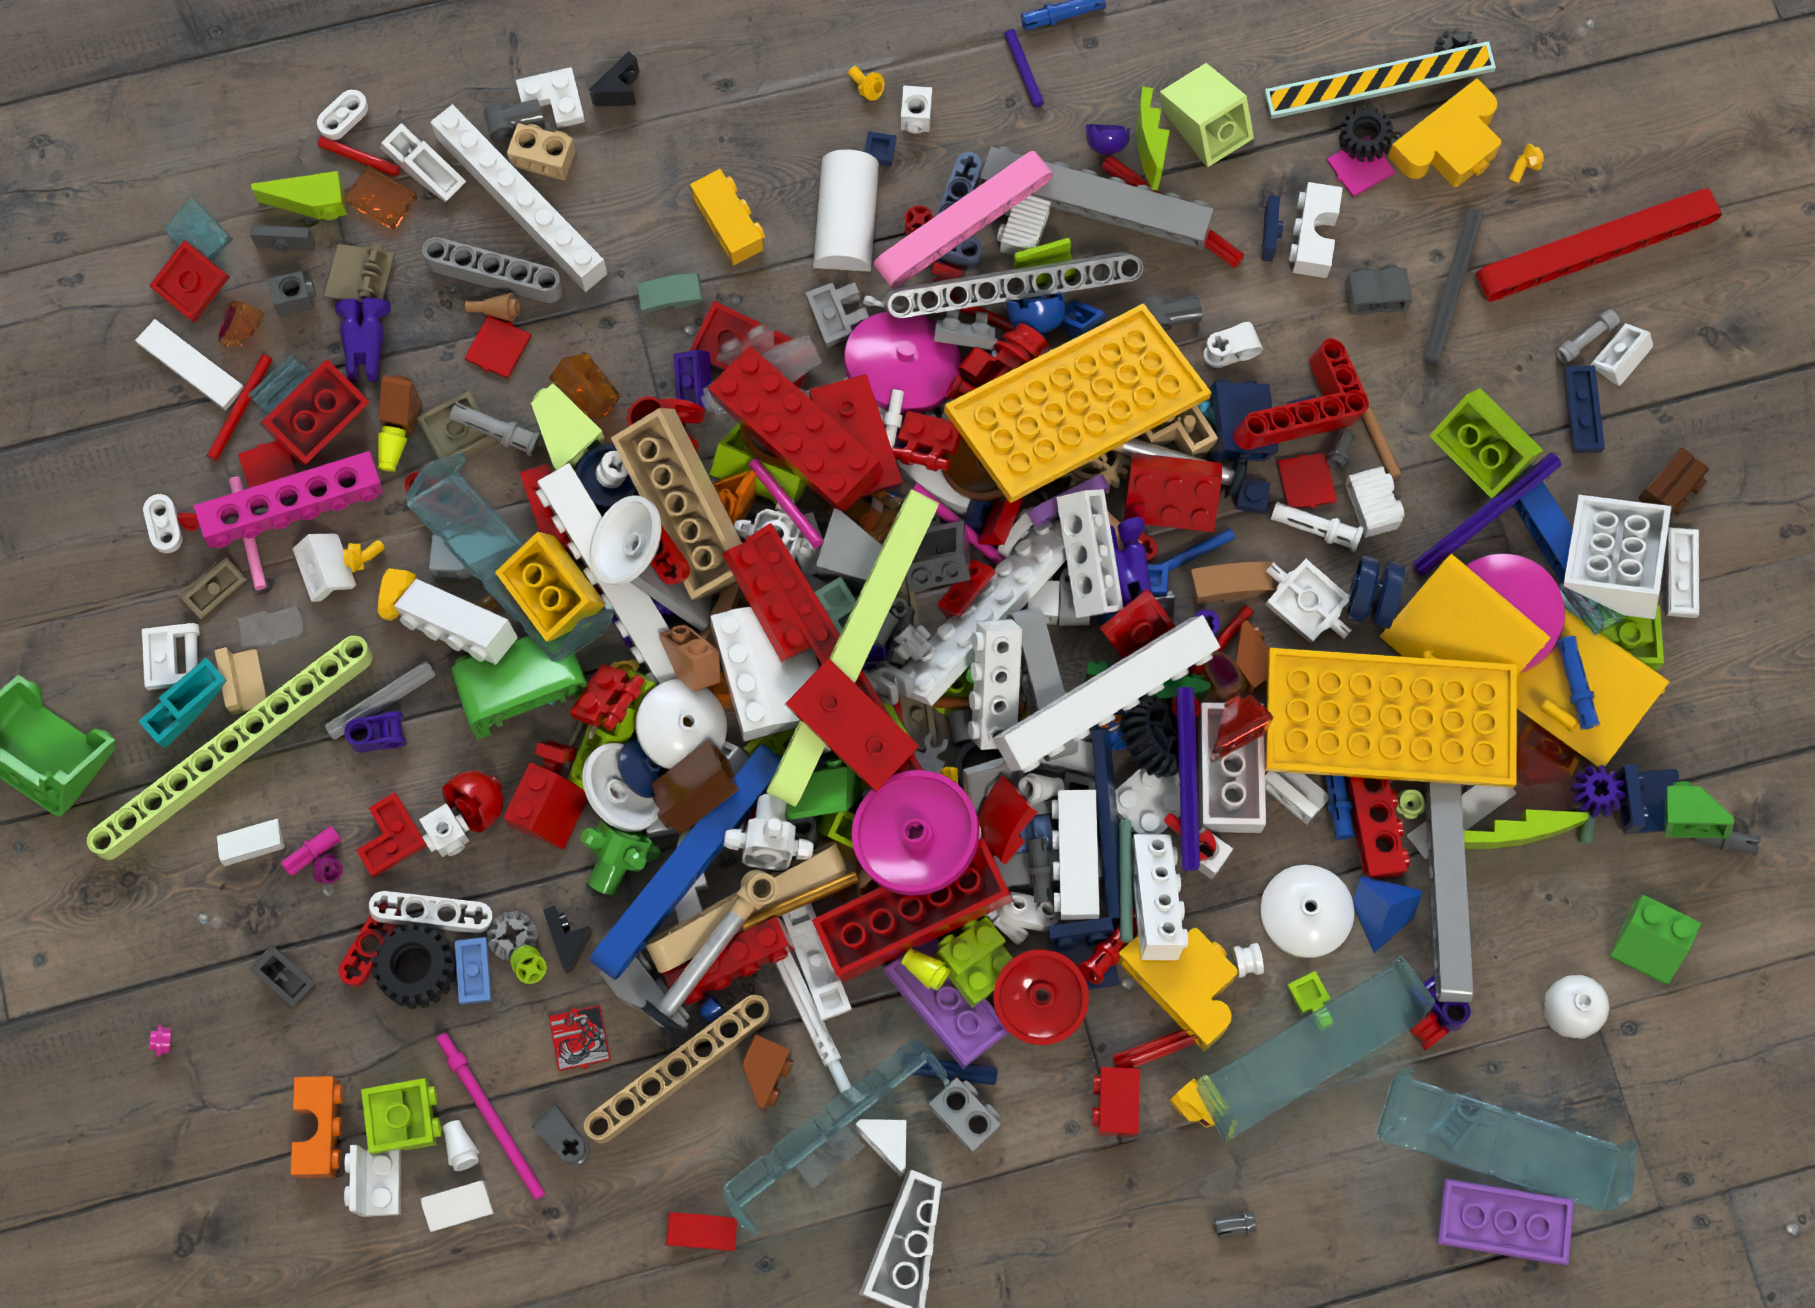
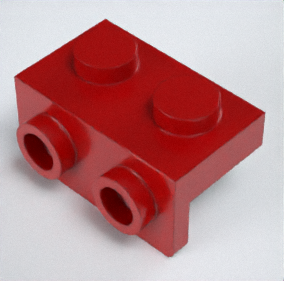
(964, 593)

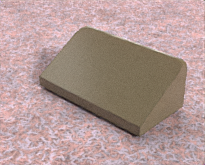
(212, 587)

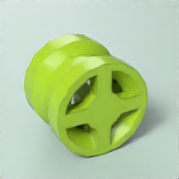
(531, 971)

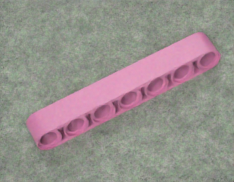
(963, 219)

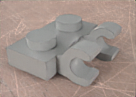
(829, 313)
(975, 335)

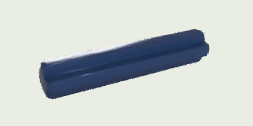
(971, 1073)

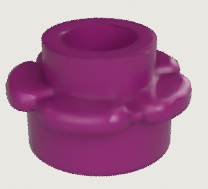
(333, 871)

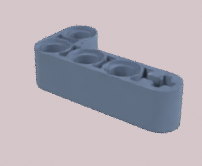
(959, 183)

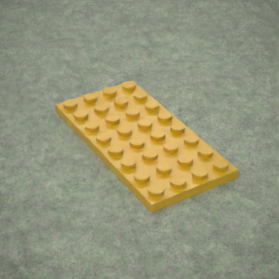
(1076, 402)
(1392, 717)

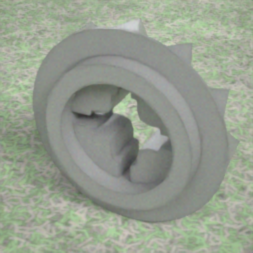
(498, 929)

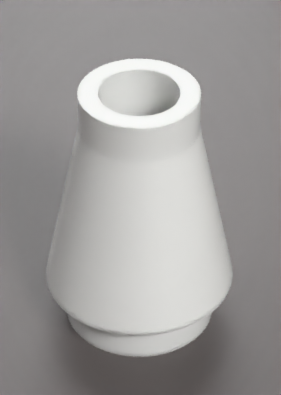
(1039, 787)
(460, 1148)

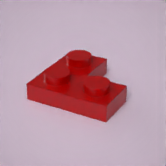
(398, 840)

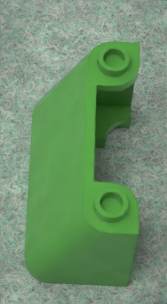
(515, 685)
(45, 753)

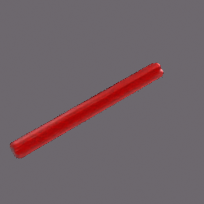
(1213, 242)

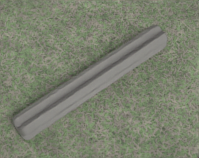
(382, 698)

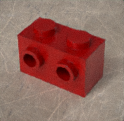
(1117, 1102)

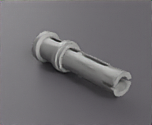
(508, 433)

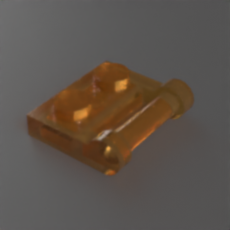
(869, 518)

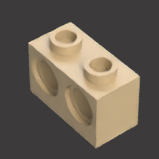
(538, 157)

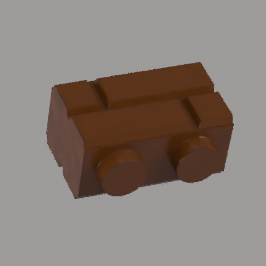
(1675, 482)

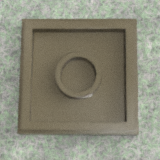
(449, 436)

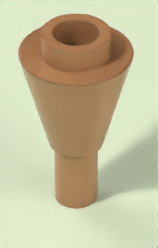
(502, 306)

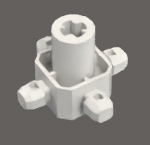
(785, 528)
(769, 837)

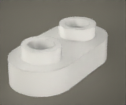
(340, 114)
(163, 525)
(1017, 533)
(1030, 914)

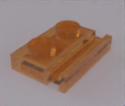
(380, 198)

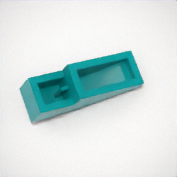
(183, 703)

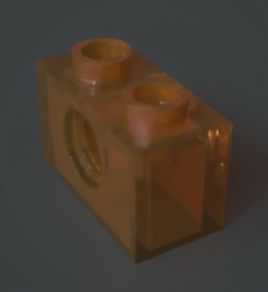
(585, 385)

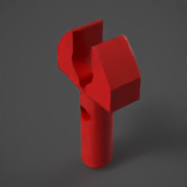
(1205, 837)

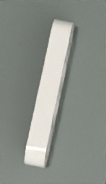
(431, 907)

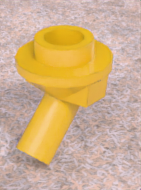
(868, 86)
(1531, 157)
(355, 557)

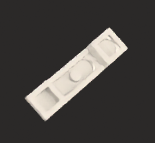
(815, 964)

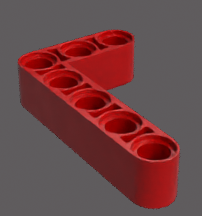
(1338, 408)

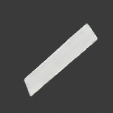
(1476, 805)

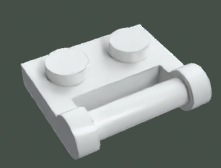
(161, 654)

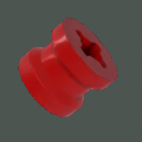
(916, 216)
(1429, 1031)

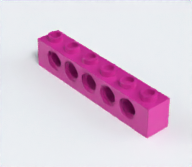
(273, 494)

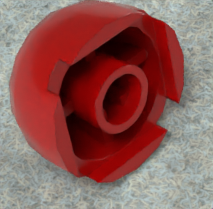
(476, 798)

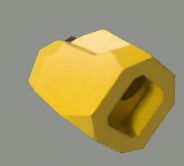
(393, 586)
(1190, 1105)

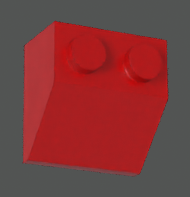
(546, 806)

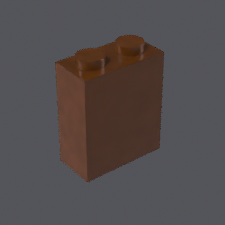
(694, 787)

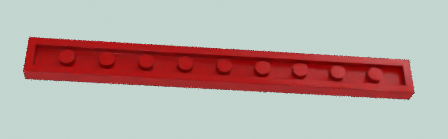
(808, 610)

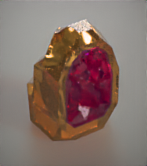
(239, 324)
(1224, 677)

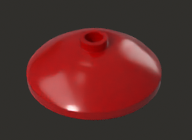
(1037, 1019)

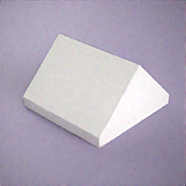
(887, 1139)

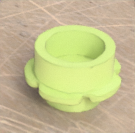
(1410, 796)

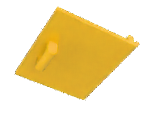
(1463, 621)
(1621, 688)

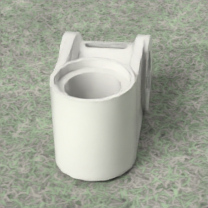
(1232, 346)

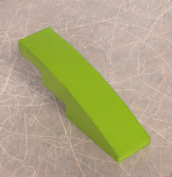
(1150, 139)
(602, 736)
(1531, 827)

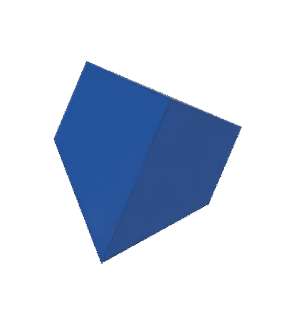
(1384, 908)

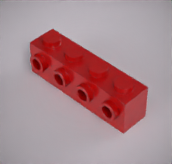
(740, 957)

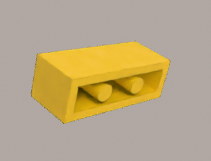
(727, 216)

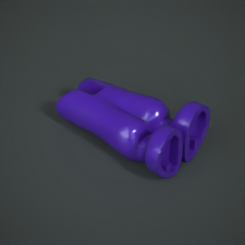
(362, 342)
(1132, 561)

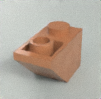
(691, 657)

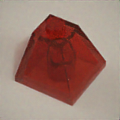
(1239, 725)
(1543, 757)

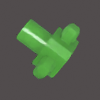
(616, 854)

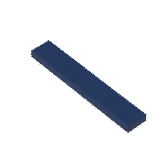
(1107, 818)

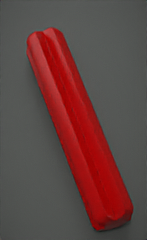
(1154, 1049)

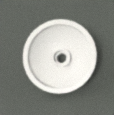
(626, 540)
(662, 727)
(610, 794)
(1295, 928)

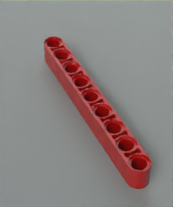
(1598, 244)

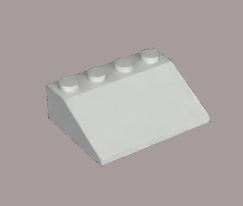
(1618, 553)
(756, 675)

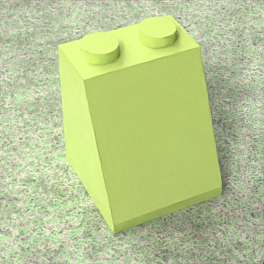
(1208, 113)
(564, 427)

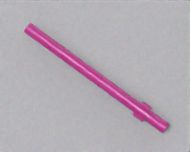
(458, 1063)

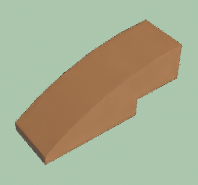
(1231, 582)

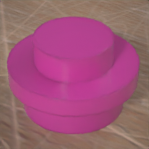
(160, 1040)

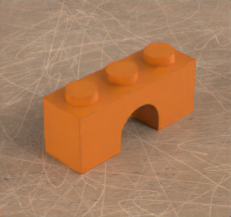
(320, 1154)

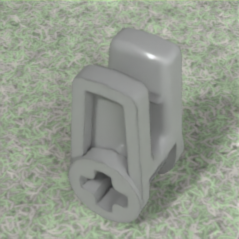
(890, 682)

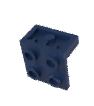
(1644, 799)
(1078, 941)

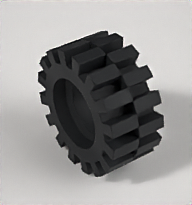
(1366, 119)

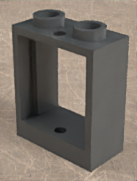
(949, 562)

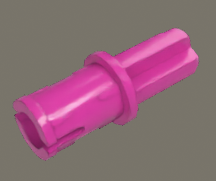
(311, 850)

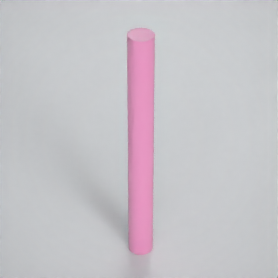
(250, 546)

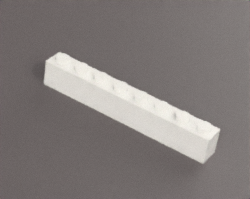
(519, 198)
(634, 608)
(1107, 693)

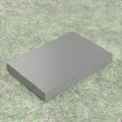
(675, 597)

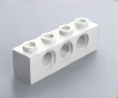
(1090, 553)

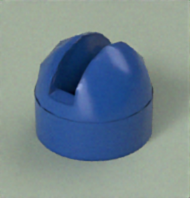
(711, 1009)

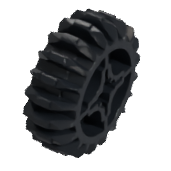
(1152, 736)

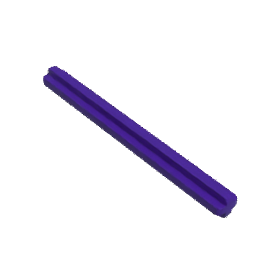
(1486, 514)
(1188, 779)

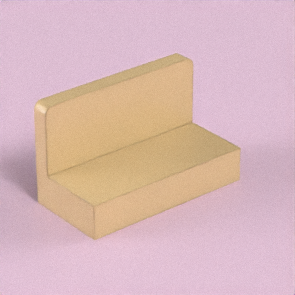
(244, 679)

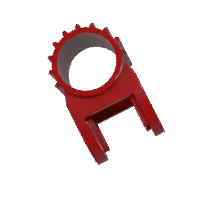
(687, 411)

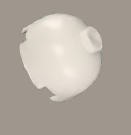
(1576, 1006)

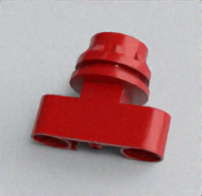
(1013, 351)

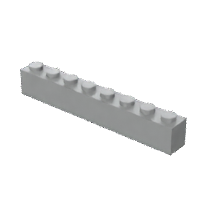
(1115, 201)

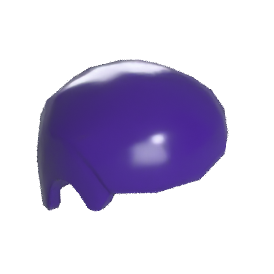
(1107, 138)

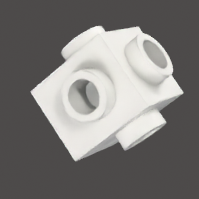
(445, 831)

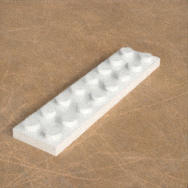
(1007, 592)

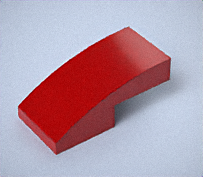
(701, 1231)

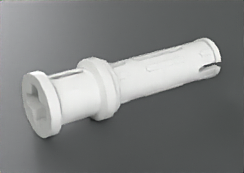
(1331, 530)

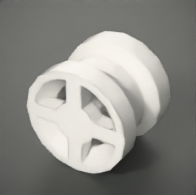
(609, 476)
(1248, 960)

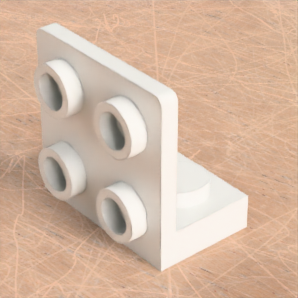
(373, 1182)

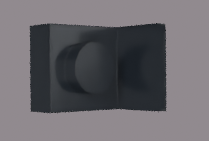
(612, 86)
(568, 945)

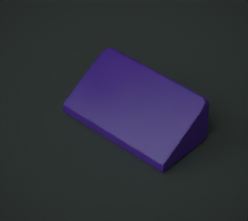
(692, 375)

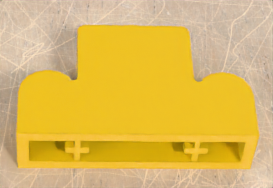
(1451, 138)
(1187, 985)

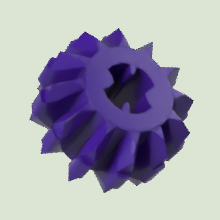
(1609, 796)

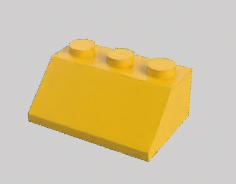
(549, 586)

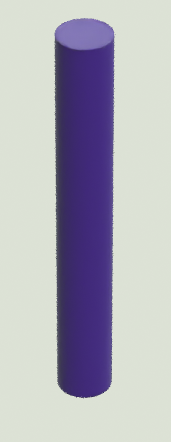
(1024, 68)

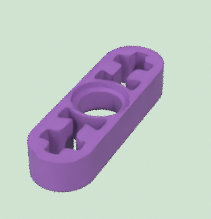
(1049, 510)

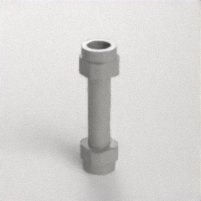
(1570, 349)

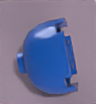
(1037, 312)

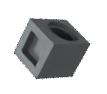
(283, 285)

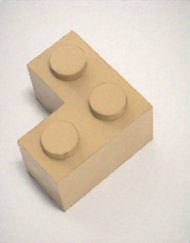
(1188, 431)

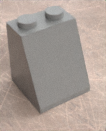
(847, 552)

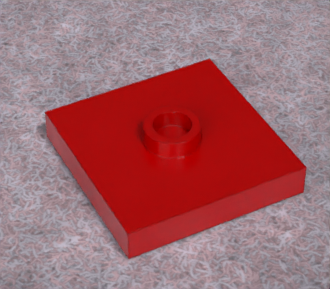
(189, 281)

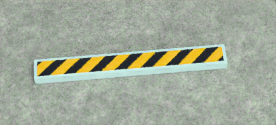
(1379, 80)

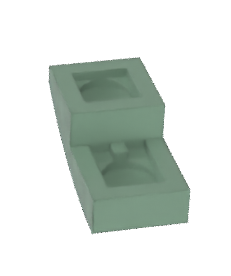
(669, 291)
(837, 602)

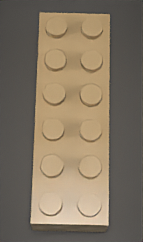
(675, 481)

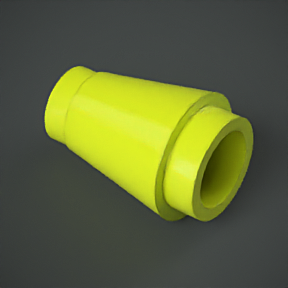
(390, 447)
(926, 969)

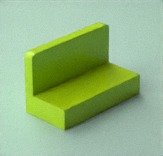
(1045, 254)

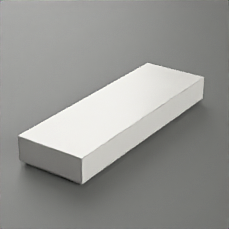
(1682, 572)

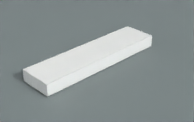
(190, 364)

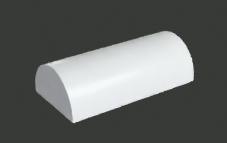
(846, 211)

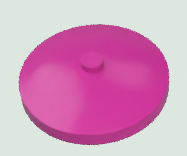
(903, 358)
(1529, 590)
(915, 833)

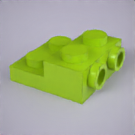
(1640, 638)
(974, 959)
(400, 1116)

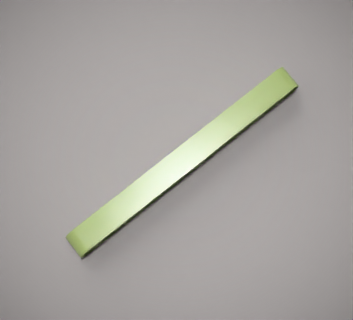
(859, 634)
(216, 748)

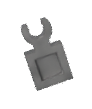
(929, 760)

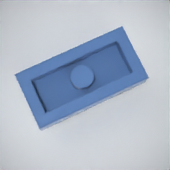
(473, 971)

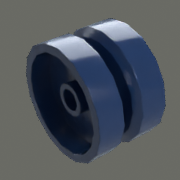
(602, 496)
(1381, 592)

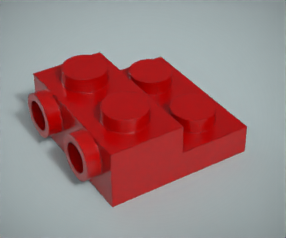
(1137, 624)

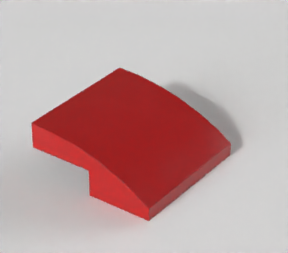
(1004, 817)

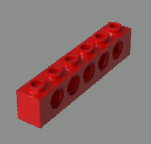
(1374, 862)

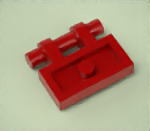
(928, 433)
(602, 692)

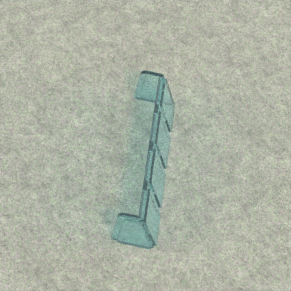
(484, 544)
(1315, 1049)
(820, 1129)
(1507, 1144)

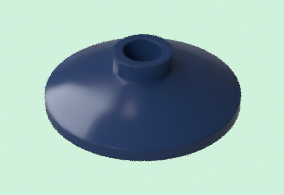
(638, 769)

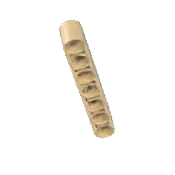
(687, 937)
(661, 1071)

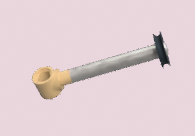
(1231, 477)
(712, 948)

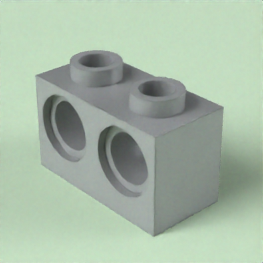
(958, 1120)

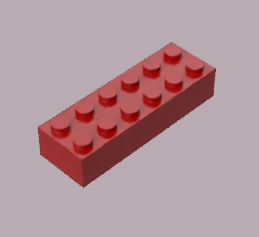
(795, 430)
(890, 923)

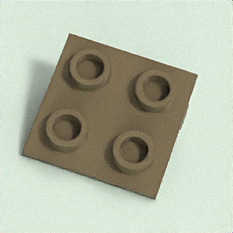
(359, 272)

